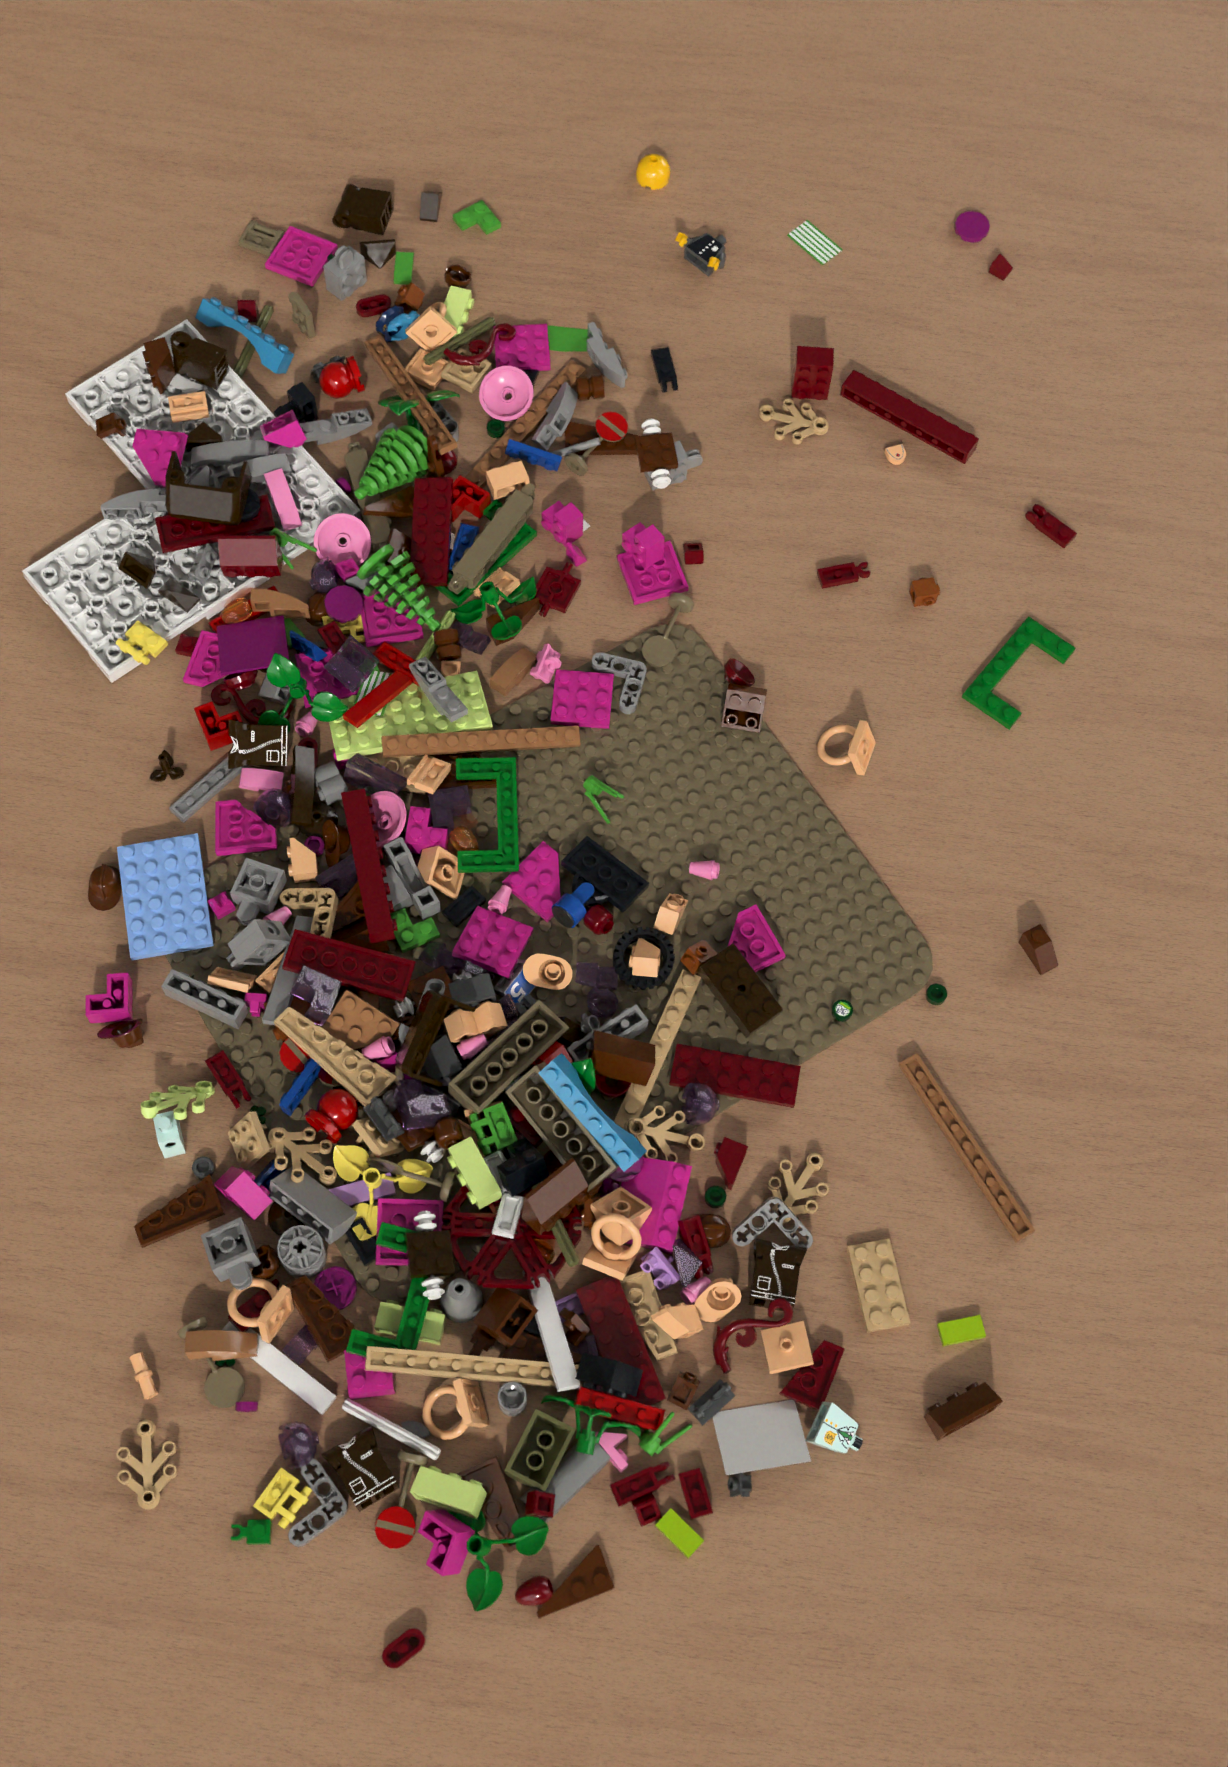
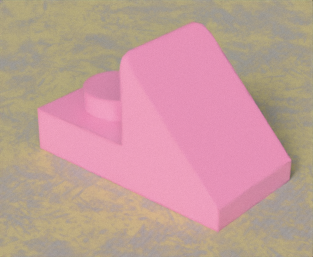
(608, 1443)

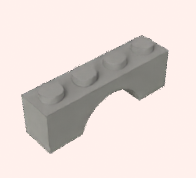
(404, 865)

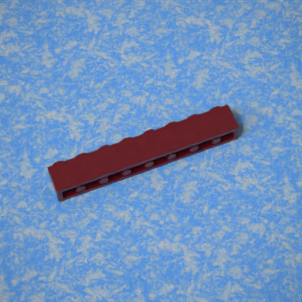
(909, 416)
(368, 867)

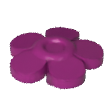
(608, 1187)

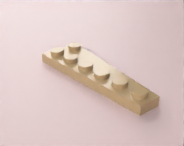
(344, 1064)

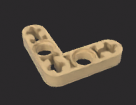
(318, 903)

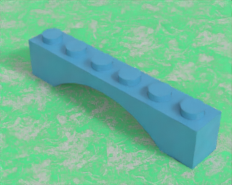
(272, 354)
(615, 1140)

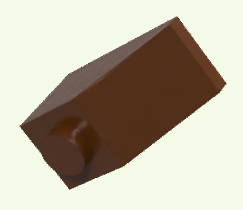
(1039, 949)

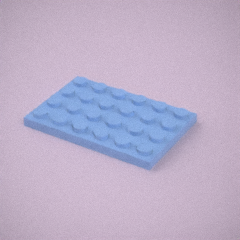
(164, 897)

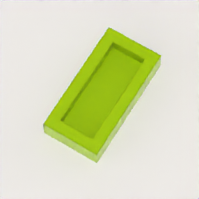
(961, 1330)
(679, 1533)

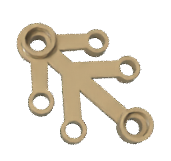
(796, 421)
(660, 1134)
(300, 1152)
(796, 1191)
(148, 1467)

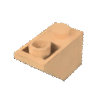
(304, 862)
(670, 913)
(645, 959)
(679, 1320)

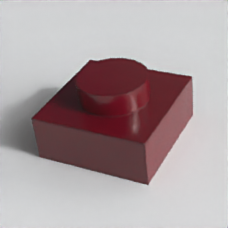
(186, 645)

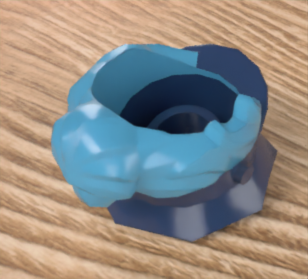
(394, 322)

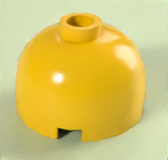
(653, 171)

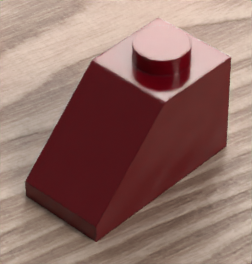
(729, 1159)

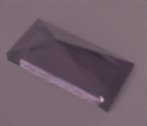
(686, 1262)

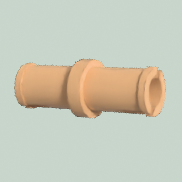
(143, 1375)

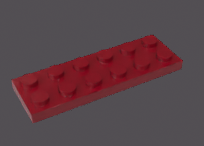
(432, 530)
(183, 533)
(350, 964)
(736, 1075)
(619, 1335)

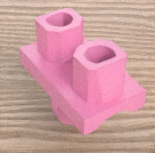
(547, 662)

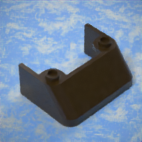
(206, 503)
(422, 1034)

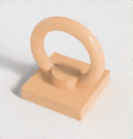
(431, 328)
(860, 746)
(608, 1256)
(273, 1313)
(468, 1403)

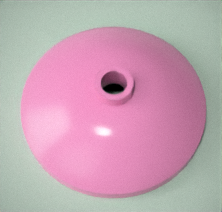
(498, 385)
(347, 526)
(389, 816)

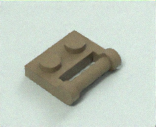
(258, 241)
(302, 315)

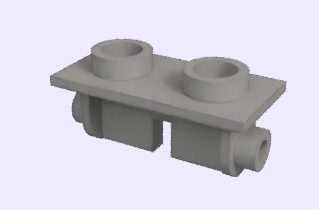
(205, 560)

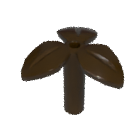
(166, 762)

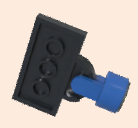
(596, 880)

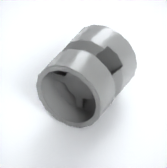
(512, 1399)

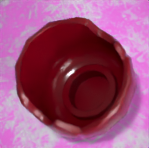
(449, 461)

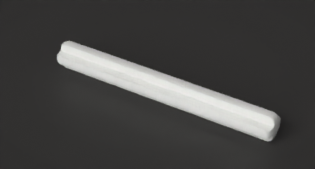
(391, 1429)

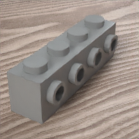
(205, 998)
(627, 1024)

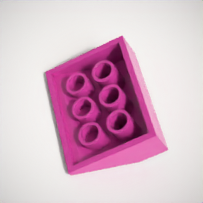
(664, 1188)

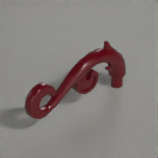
(486, 348)
(246, 711)
(719, 1347)

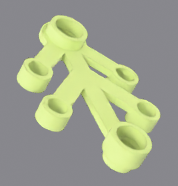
(202, 1091)

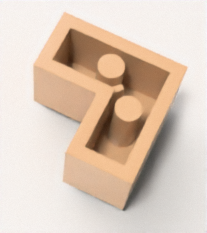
(506, 479)
(466, 1024)

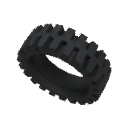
(653, 938)

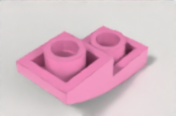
(263, 779)

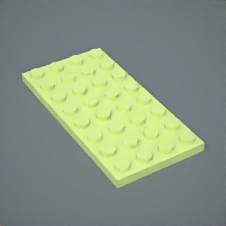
(412, 714)

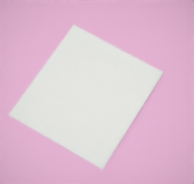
(760, 1437)

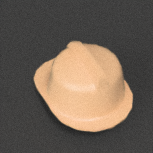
(547, 971)
(717, 1300)

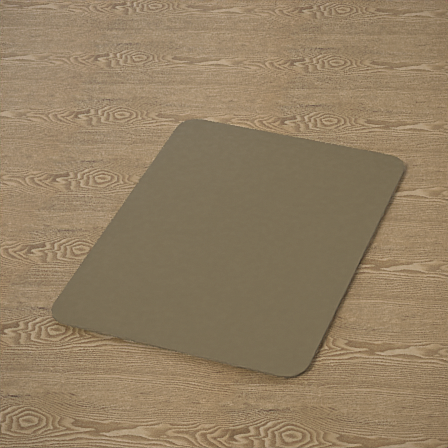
(687, 798)

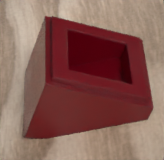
(1000, 267)
(247, 309)
(693, 553)
(540, 1504)
(646, 1509)

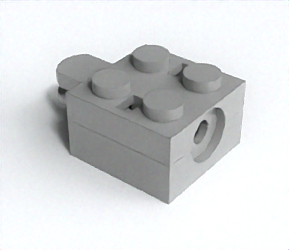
(345, 272)
(685, 461)
(257, 889)
(257, 943)
(232, 1253)

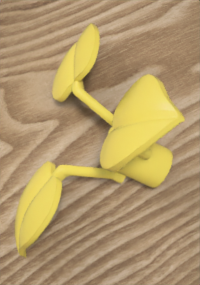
(351, 1162)

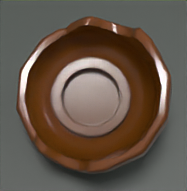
(457, 276)
(269, 1263)

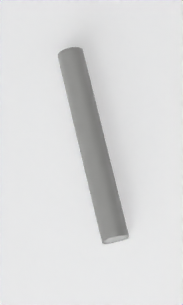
(578, 447)

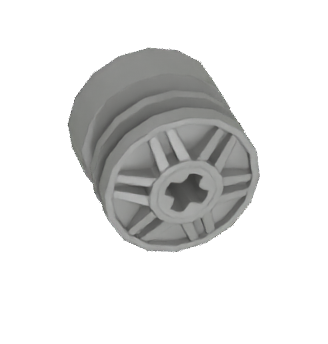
(311, 1259)

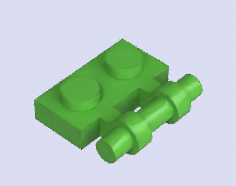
(500, 1127)

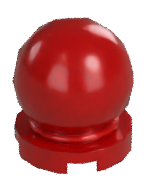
(340, 379)
(335, 1112)

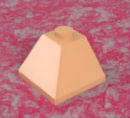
(440, 870)
(625, 1204)

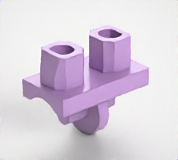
(660, 1267)

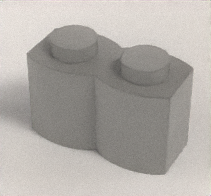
(329, 783)

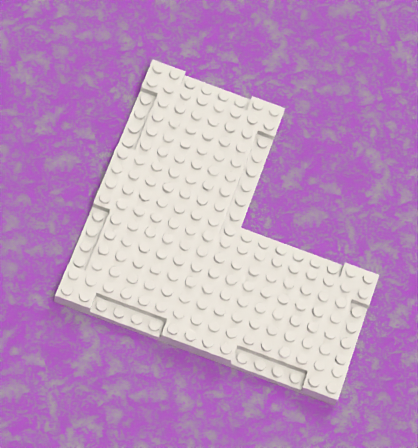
(84, 574)

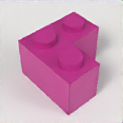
(563, 522)
(644, 544)
(421, 834)
(113, 1006)
(241, 1189)
(366, 1383)
(449, 1541)

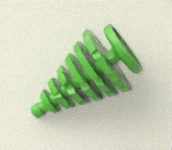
(396, 461)
(394, 580)

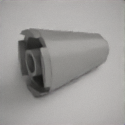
(461, 1300)

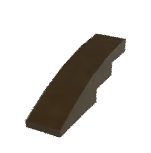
(302, 785)

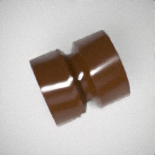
(590, 387)
(447, 640)

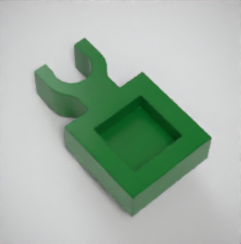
(256, 1532)

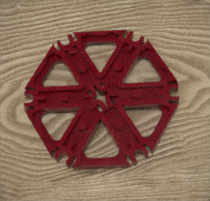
(498, 1246)

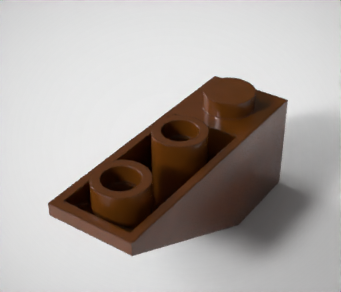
(524, 611)

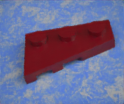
(813, 1382)

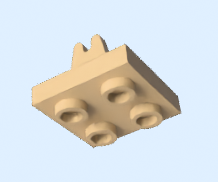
(249, 1140)
(374, 1140)

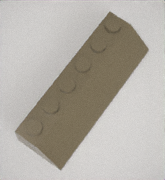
(507, 1058)
(560, 1127)

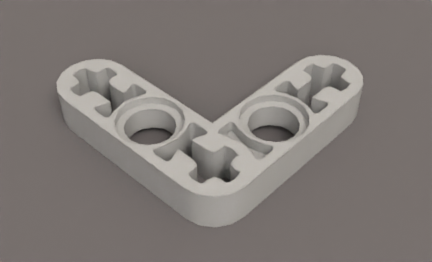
(628, 673)
(770, 1217)
(326, 1500)

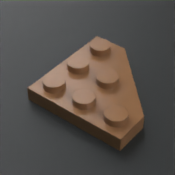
(358, 1022)

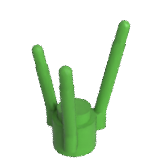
(284, 538)
(596, 786)
(651, 1441)

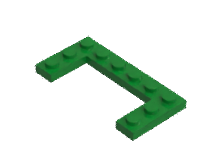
(521, 539)
(981, 689)
(507, 856)
(414, 1309)

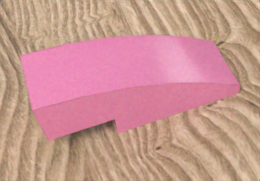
(282, 499)

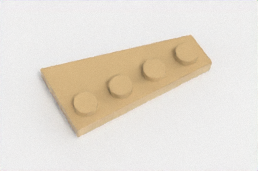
(645, 1302)

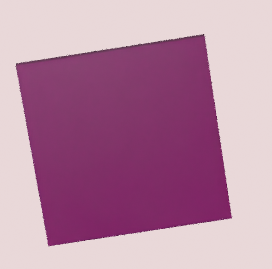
(251, 644)

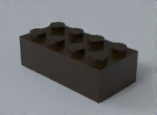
(749, 1008)

